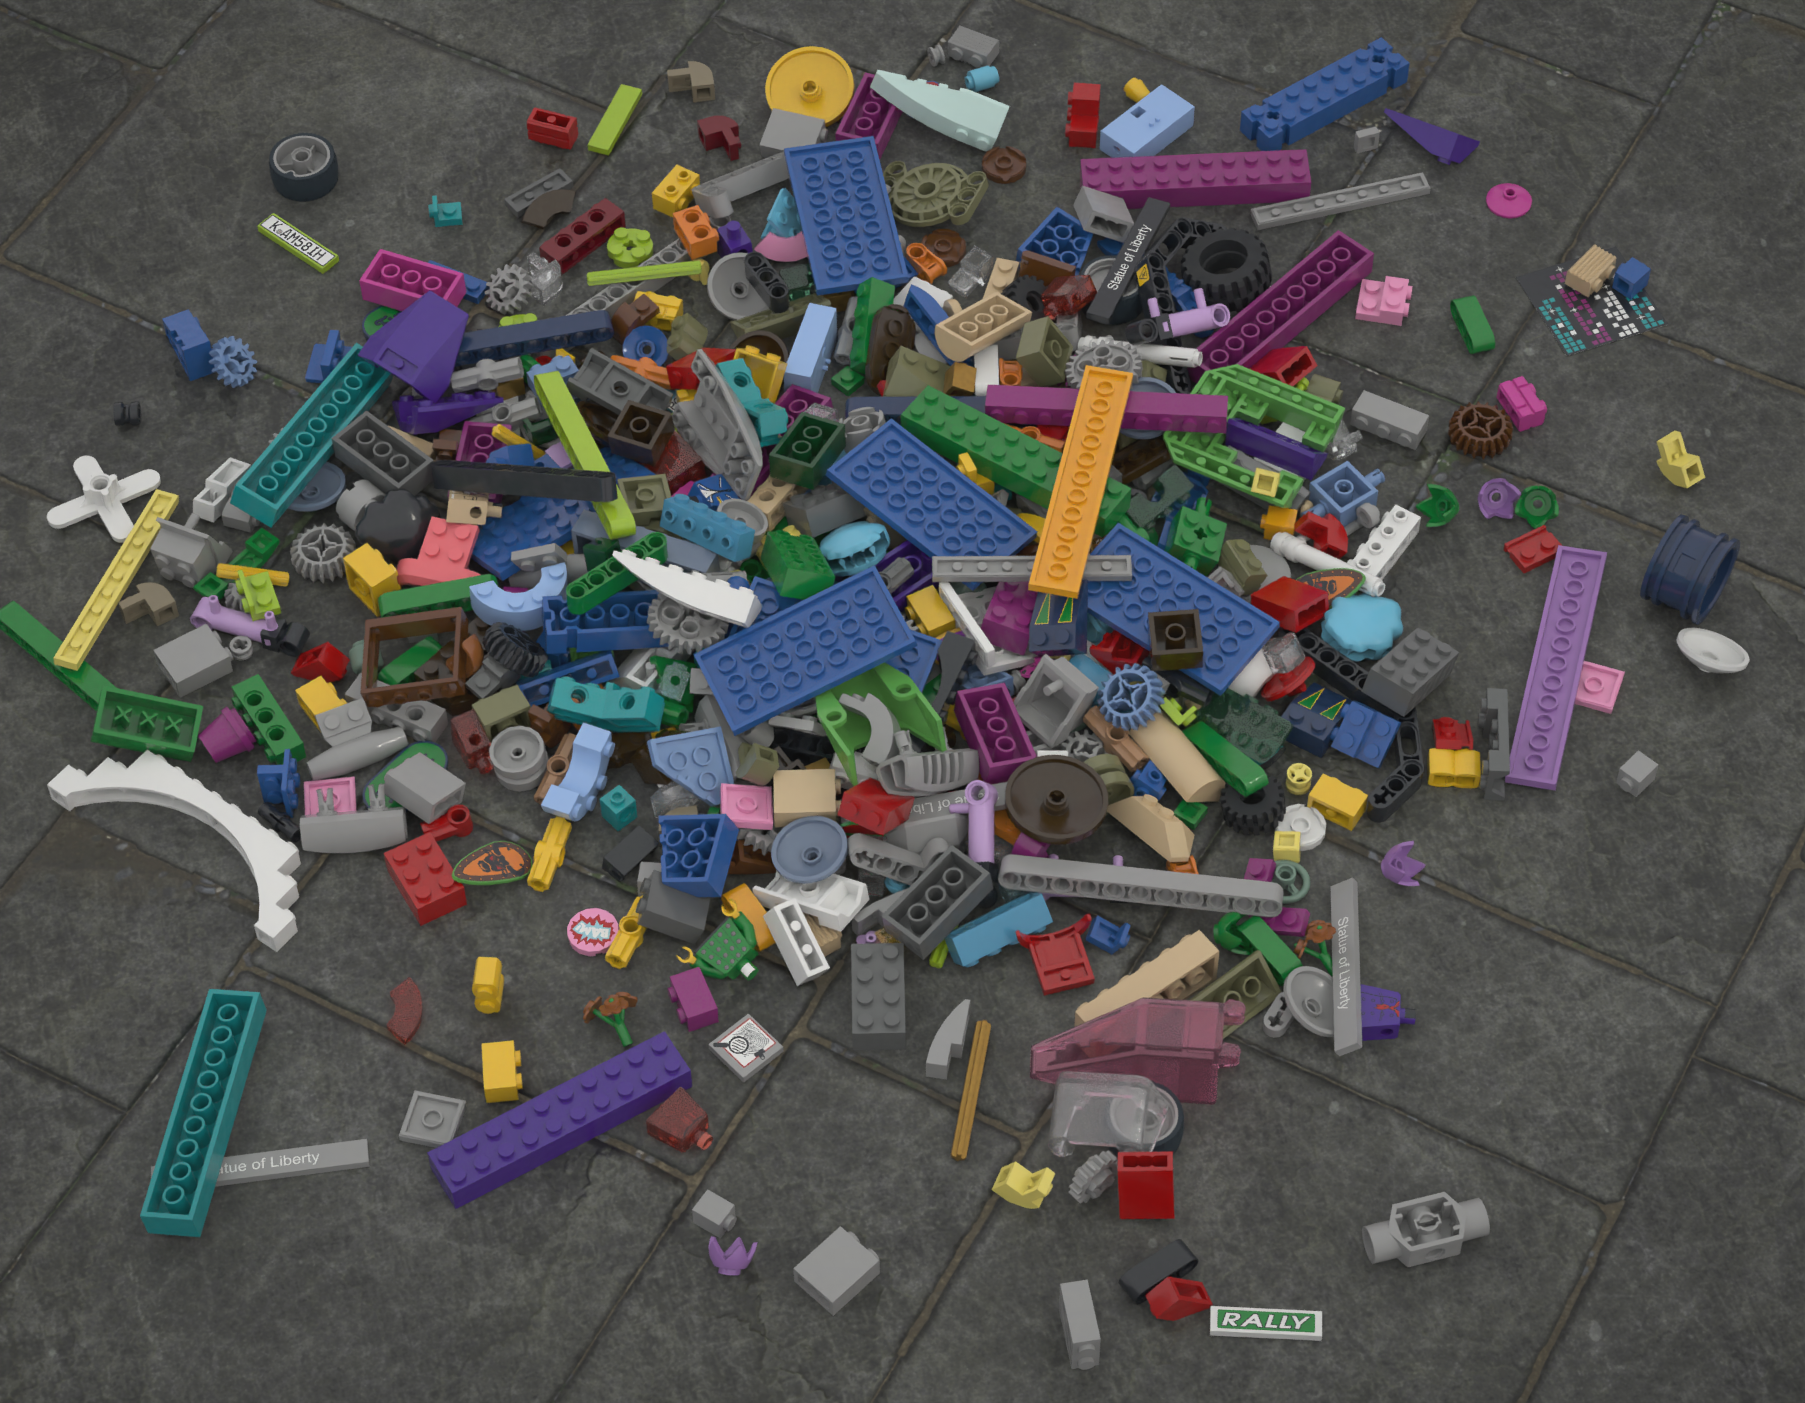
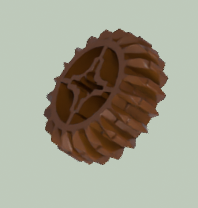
(1478, 435)

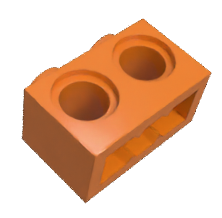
(695, 232)

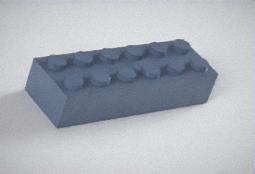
(680, 552)

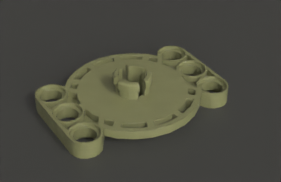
(920, 206)

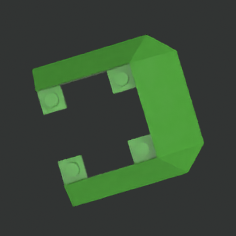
(1250, 399)

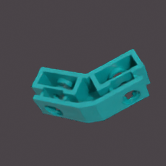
(766, 417)
(607, 708)

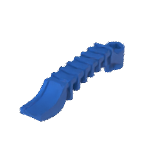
(1181, 293)

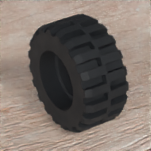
(1222, 251)

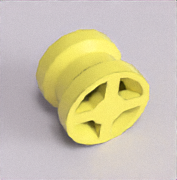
(1295, 773)

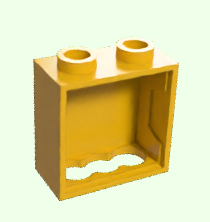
(765, 370)

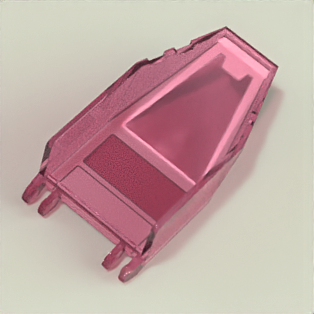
(1151, 1038)

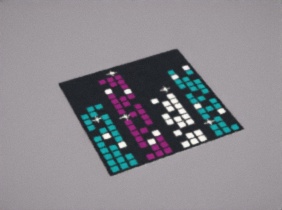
(1588, 321)

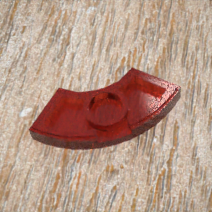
(407, 1012)

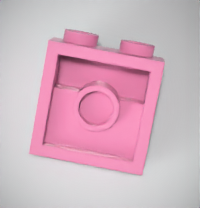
(1384, 300)

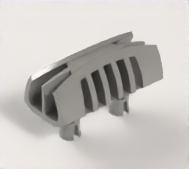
(711, 716)
(926, 772)
(353, 830)

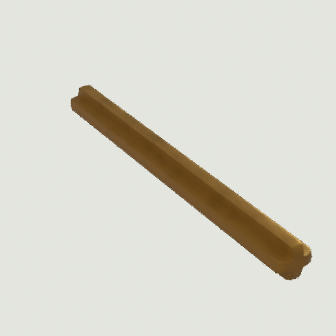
(970, 1090)

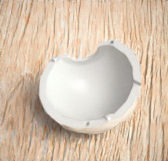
(1252, 676)

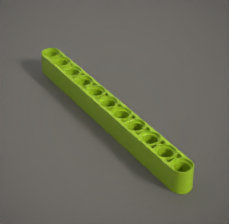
(581, 449)

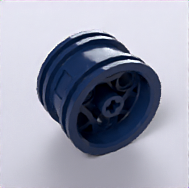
(1690, 569)

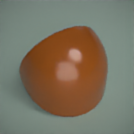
(475, 656)

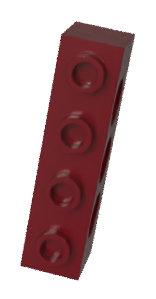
(583, 235)

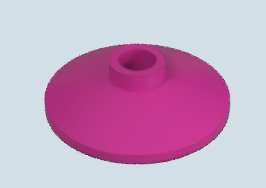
(1508, 200)

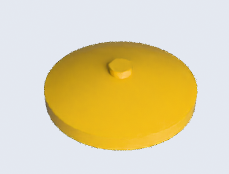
(811, 84)

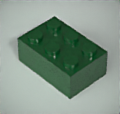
(807, 450)

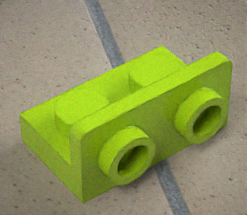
(258, 594)
(1173, 710)

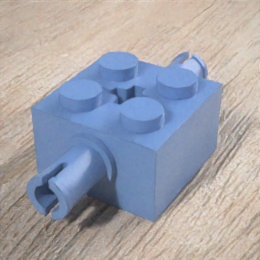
(1343, 492)

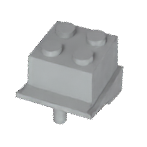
(187, 553)
(1055, 700)

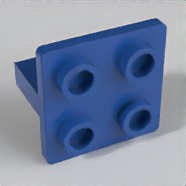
(326, 357)
(280, 782)

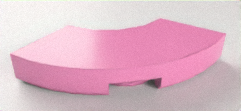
(782, 248)

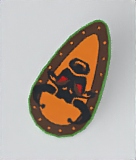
(1336, 581)
(493, 864)

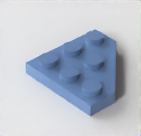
(694, 761)

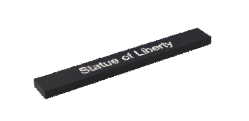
(1122, 269)

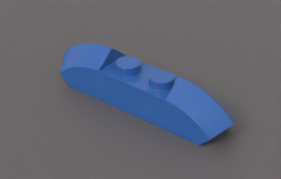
(927, 314)

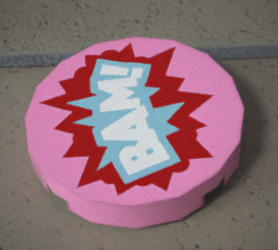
(592, 931)

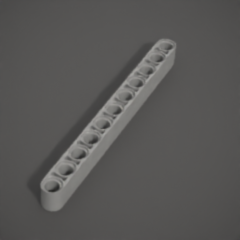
(616, 294)
(1141, 885)

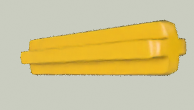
(511, 438)
(230, 572)

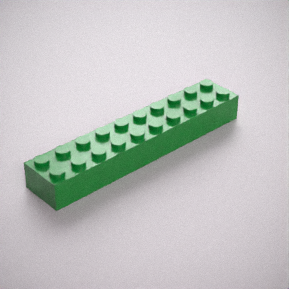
(1000, 452)

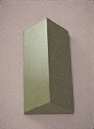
(780, 324)
(1246, 982)

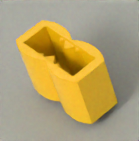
(1453, 768)
(488, 984)

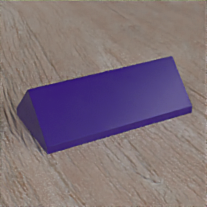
(1274, 448)

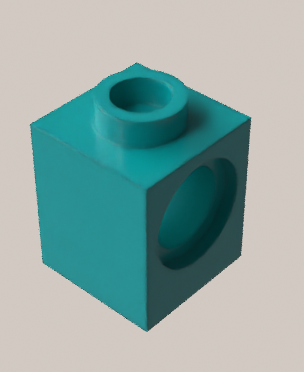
(618, 808)

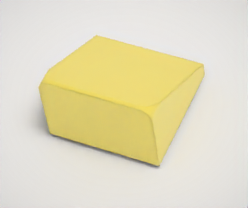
(1287, 846)

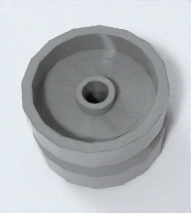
(749, 514)
(519, 758)

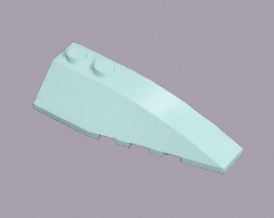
(952, 112)

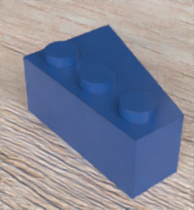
(189, 344)

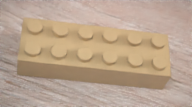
(1172, 975)

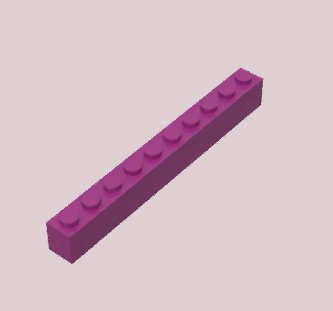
(1142, 410)

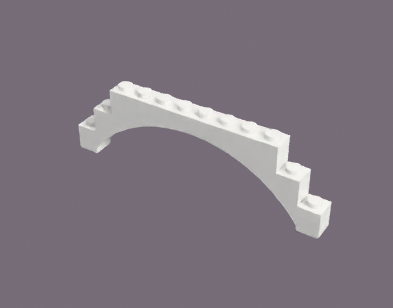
(159, 783)

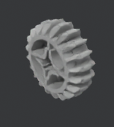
(321, 552)

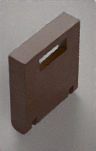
(1044, 267)

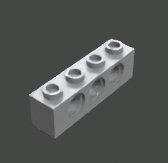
(417, 718)

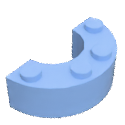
(518, 609)
(584, 777)

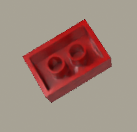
(425, 878)

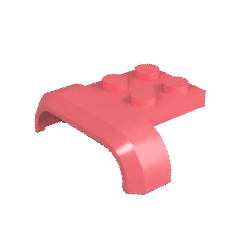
(442, 555)

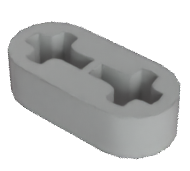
(1274, 1012)

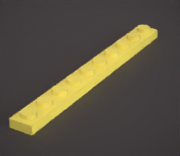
(115, 581)

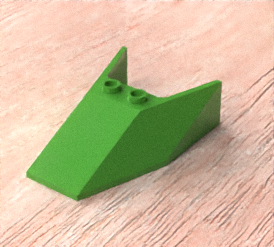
(897, 692)

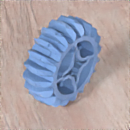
(1117, 697)

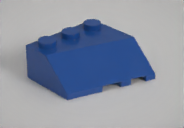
(1059, 238)
(697, 852)

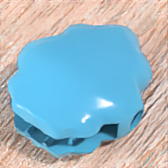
(855, 547)
(1362, 626)

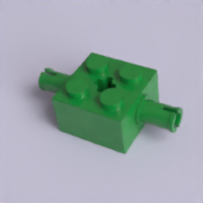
(1196, 537)

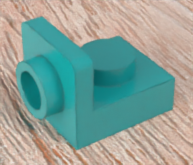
(446, 213)

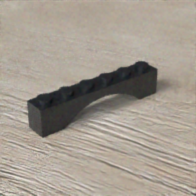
(954, 659)

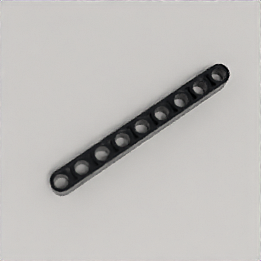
(524, 480)

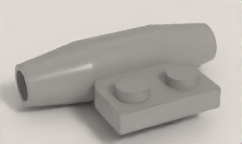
(535, 558)
(352, 742)

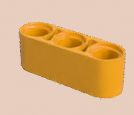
(753, 910)

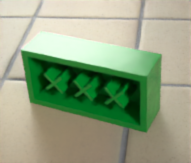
(796, 565)
(146, 723)

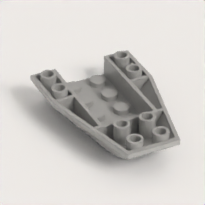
(720, 428)

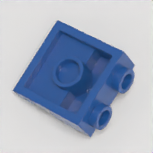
(1364, 733)

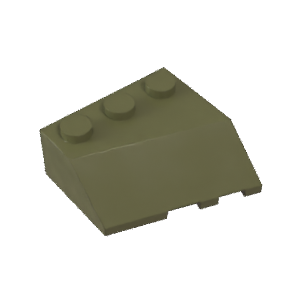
(912, 372)

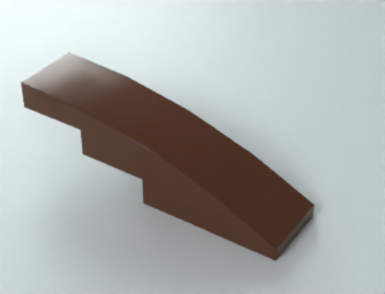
(750, 862)

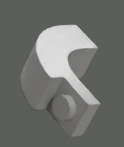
(883, 726)

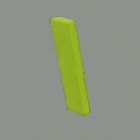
(614, 119)

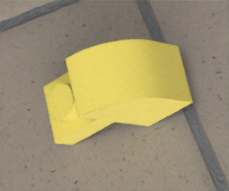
(1676, 463)
(1023, 1187)

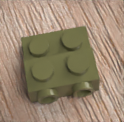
(644, 496)

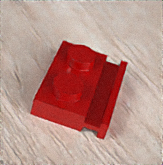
(1532, 549)
(1451, 734)

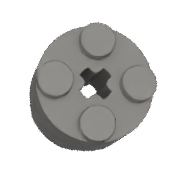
(860, 425)
(353, 502)

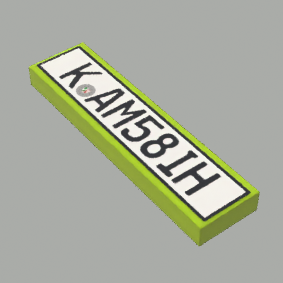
(298, 243)

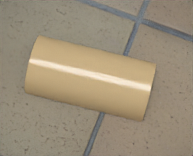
(980, 326)
(1178, 759)

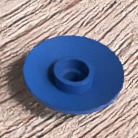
(646, 336)

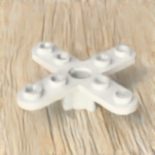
(104, 497)

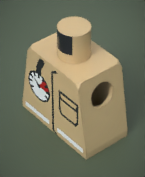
(462, 509)

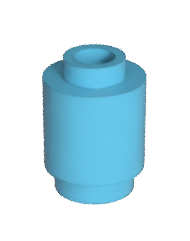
(982, 78)

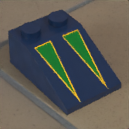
(1059, 624)
(1314, 718)

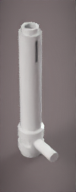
(1154, 353)
(1297, 551)

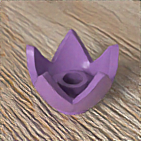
(1502, 506)
(1399, 867)
(733, 1258)

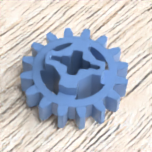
(234, 363)

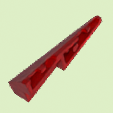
(1118, 650)

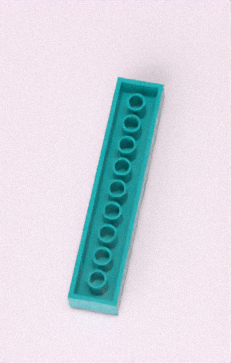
(307, 438)
(203, 1113)

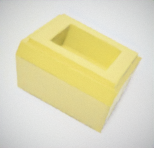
(1265, 482)

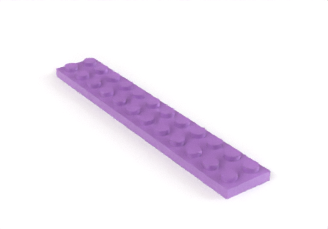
(1556, 668)

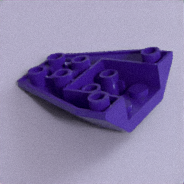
(420, 345)
(424, 416)

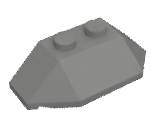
(916, 834)

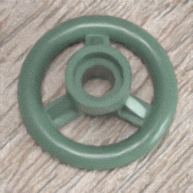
(1287, 870)

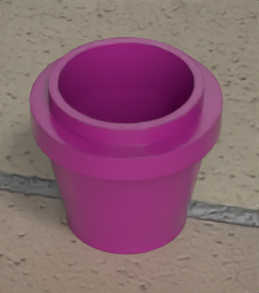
(227, 736)

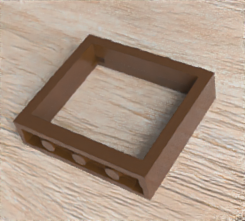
(410, 626)

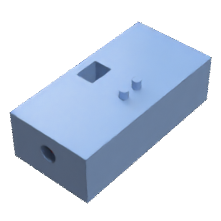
(1148, 125)
(812, 348)

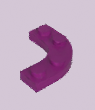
(1290, 920)

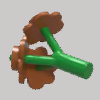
(1318, 932)
(614, 1004)

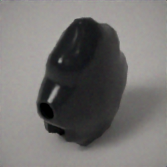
(396, 524)

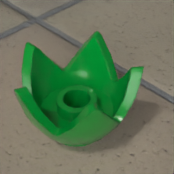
(1440, 507)
(1537, 515)
(1224, 933)

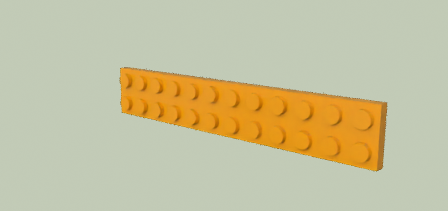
(1080, 482)

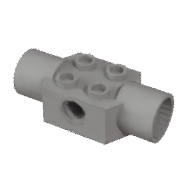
(1425, 1229)

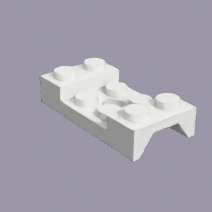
(831, 900)

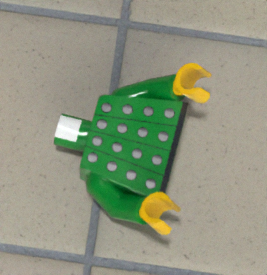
(727, 949)

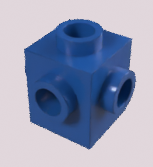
(1149, 781)

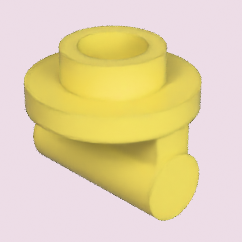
(703, 277)

